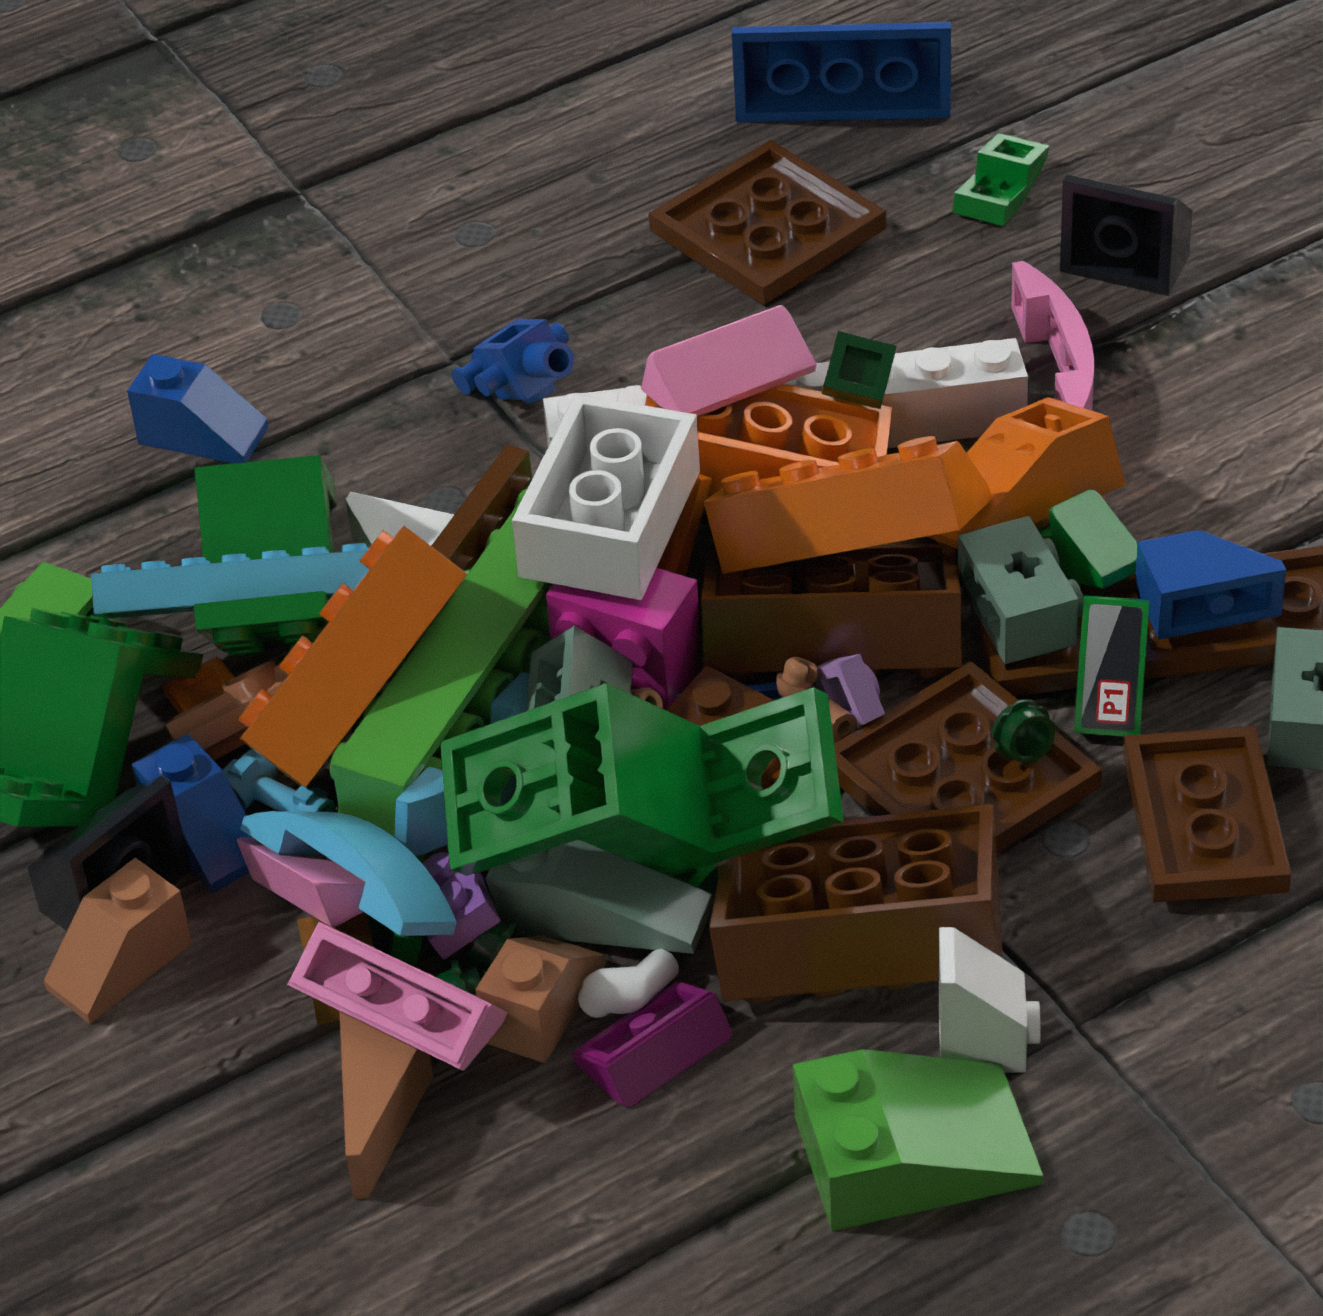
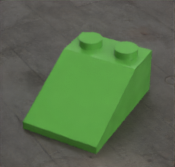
(908, 1133)

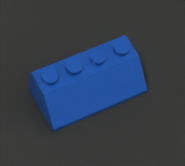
(842, 72)

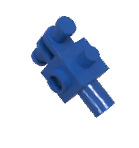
(518, 362)

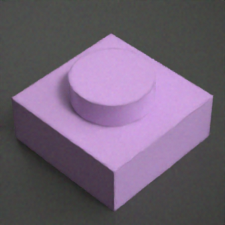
(851, 686)

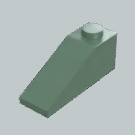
(598, 899)

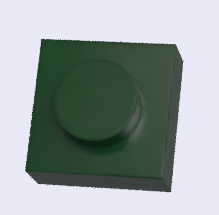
(859, 370)

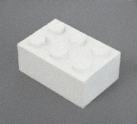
(606, 496)

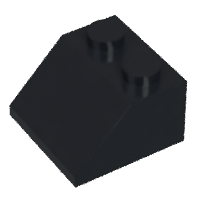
(1123, 235)
(134, 825)

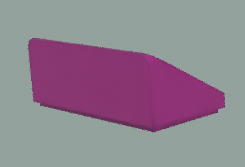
(654, 1043)

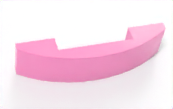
(1049, 315)

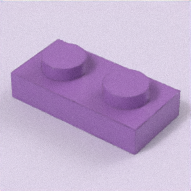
(468, 901)

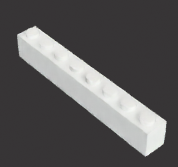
(930, 390)

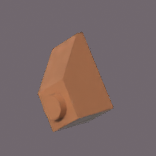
(118, 940)
(539, 988)

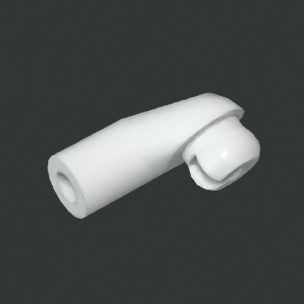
(627, 988)

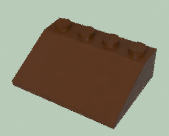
(876, 601)
(856, 904)

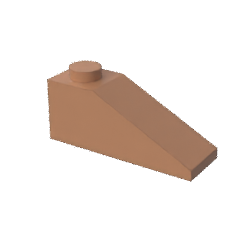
(380, 1093)

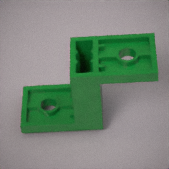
(256, 511)
(71, 709)
(639, 781)

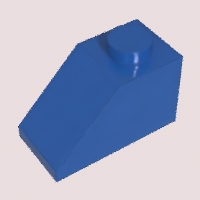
(193, 411)
(1205, 583)
(205, 806)

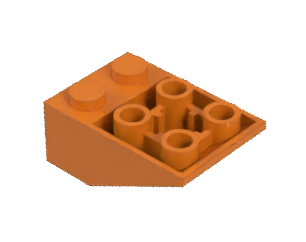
(1039, 461)

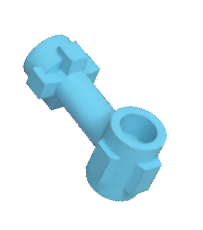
(254, 779)

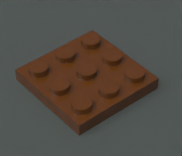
(767, 221)
(943, 756)

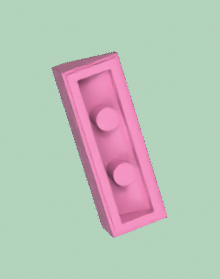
(728, 363)
(306, 881)
(395, 997)

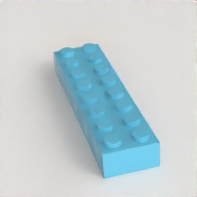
(168, 590)

